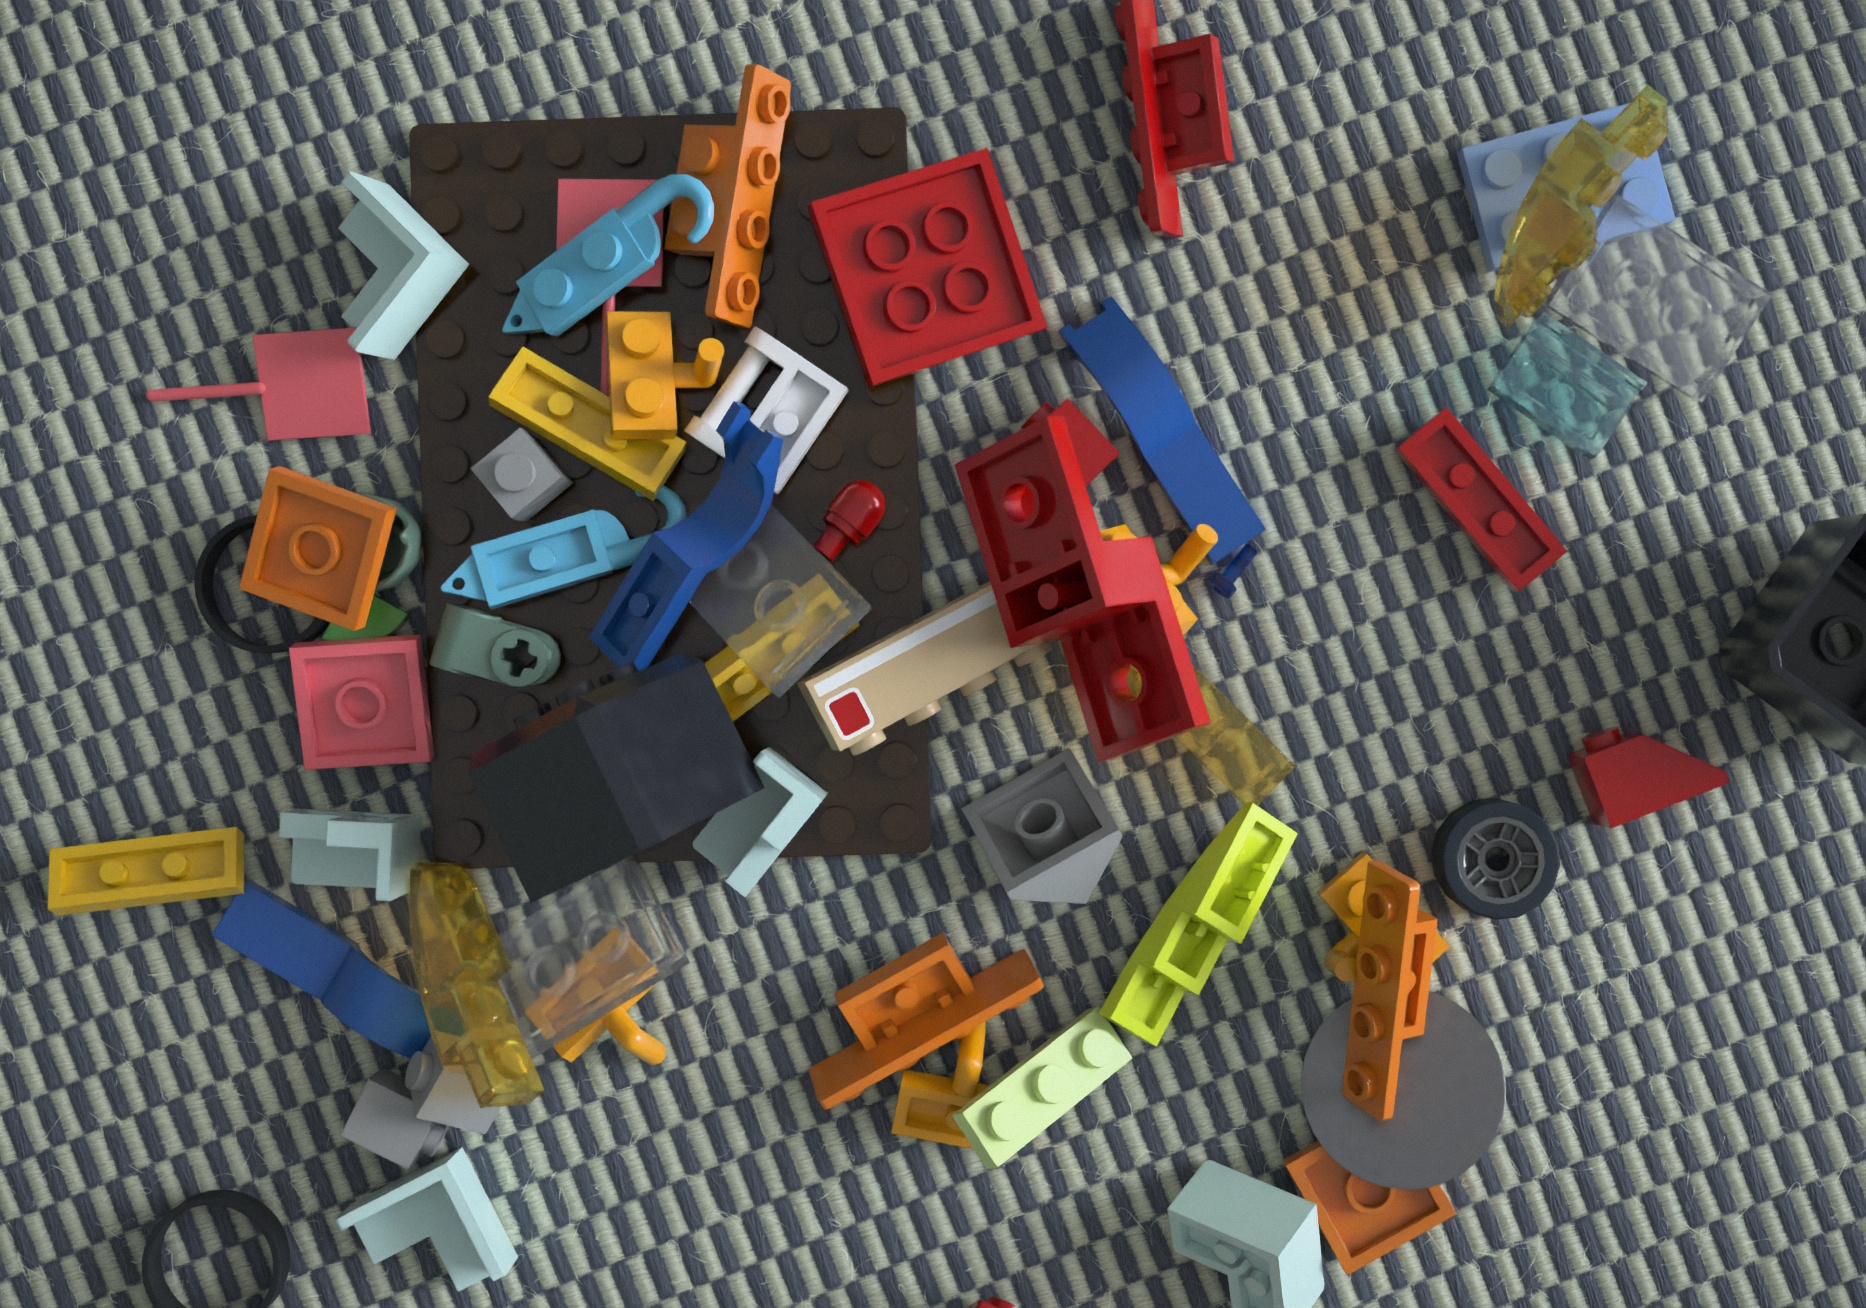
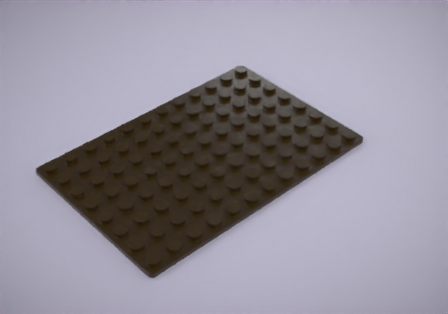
(496, 204)

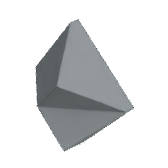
(1046, 832)

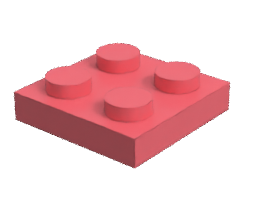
(362, 702)

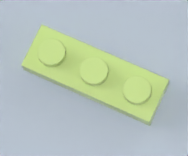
(1041, 1087)

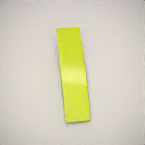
(1203, 912)

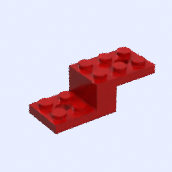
(1072, 587)

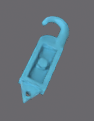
(602, 259)
(553, 555)

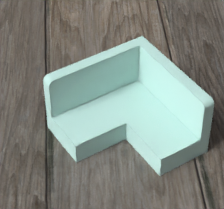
(412, 270)
(756, 830)
(353, 849)
(440, 1203)
(1251, 1234)

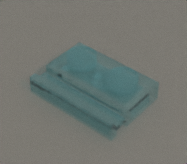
(1566, 386)

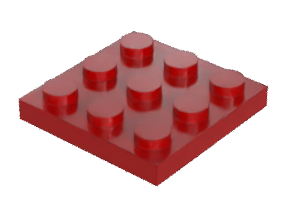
(927, 267)

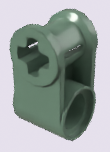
(485, 647)

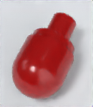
(850, 517)

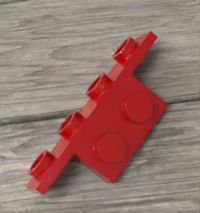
(1176, 110)

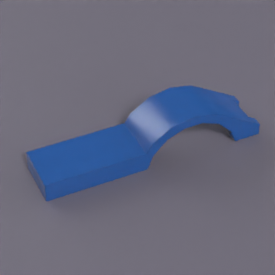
(1163, 428)
(681, 555)
(325, 967)

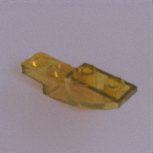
(1555, 218)
(458, 977)

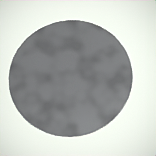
(1444, 1104)

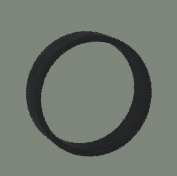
(206, 601)
(258, 1212)

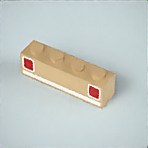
(912, 670)

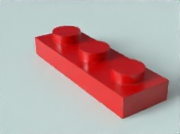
(1480, 500)

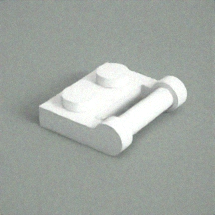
(793, 407)

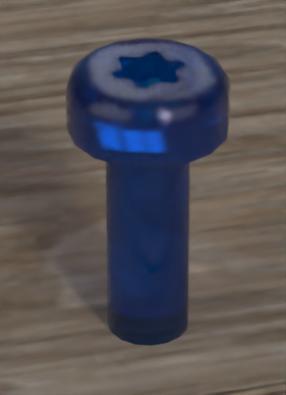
(1224, 582)

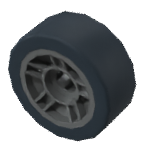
(1524, 873)

